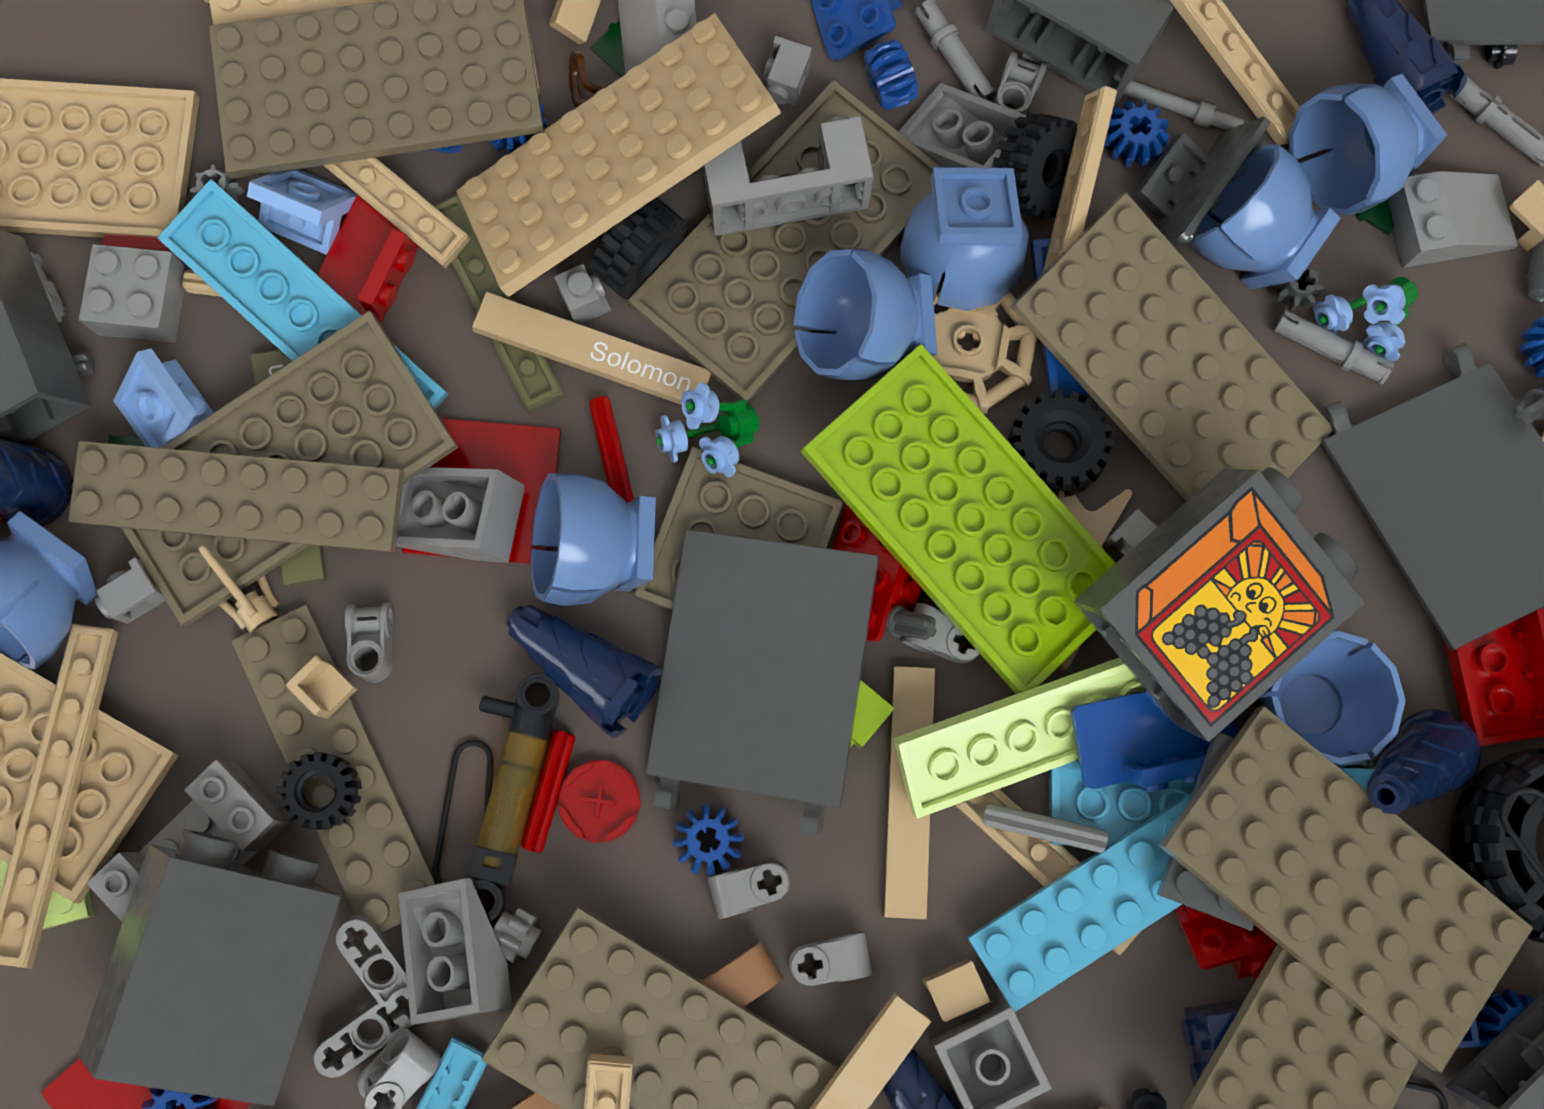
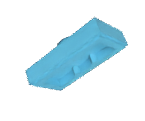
(455, 1077)

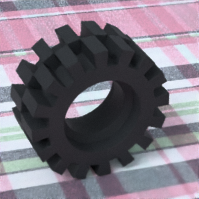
(294, 791)

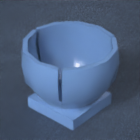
(1371, 138)
(1265, 221)
(971, 233)
(870, 310)
(598, 540)
(38, 591)
(1341, 699)

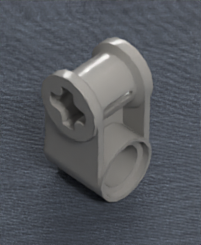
(1019, 83)
(369, 632)
(942, 643)
(740, 889)
(839, 958)
(397, 1071)

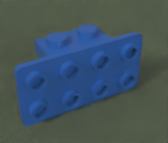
(853, 23)
(1135, 743)

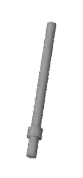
(1203, 113)

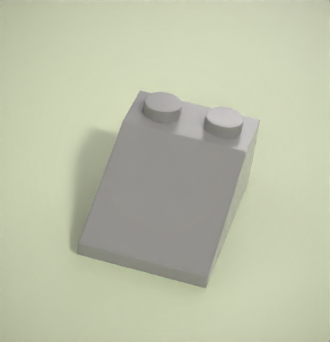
(959, 128)
(1450, 217)
(460, 513)
(451, 954)

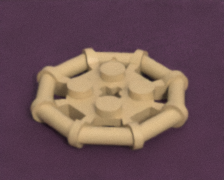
(991, 354)

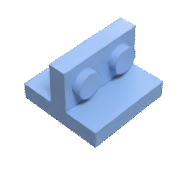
(301, 207)
(159, 400)

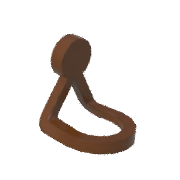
(577, 63)

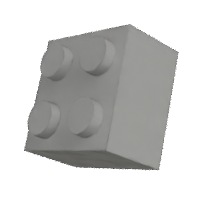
(133, 293)
(990, 1061)

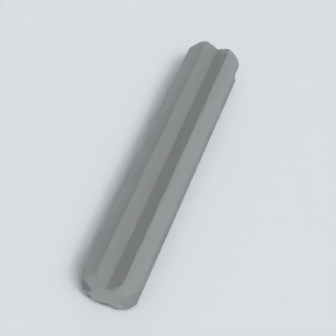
(1045, 827)

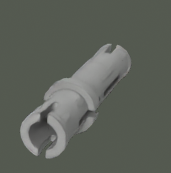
(946, 40)
(1502, 120)
(1334, 347)

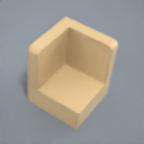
(1530, 210)
(321, 687)
(956, 990)

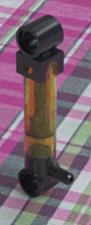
(513, 787)

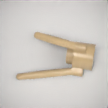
(252, 609)

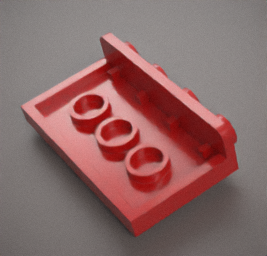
(1502, 681)

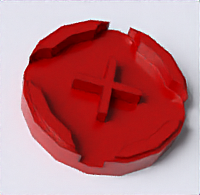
(599, 801)

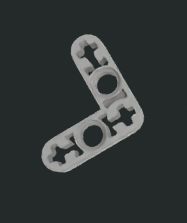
(385, 994)

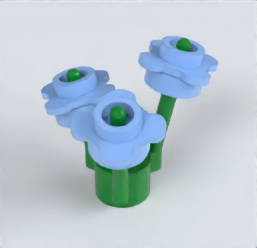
(1384, 303)
(702, 405)

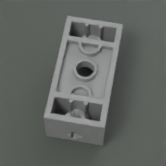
(836, 188)
(222, 805)

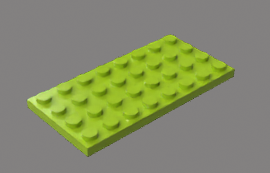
(964, 517)

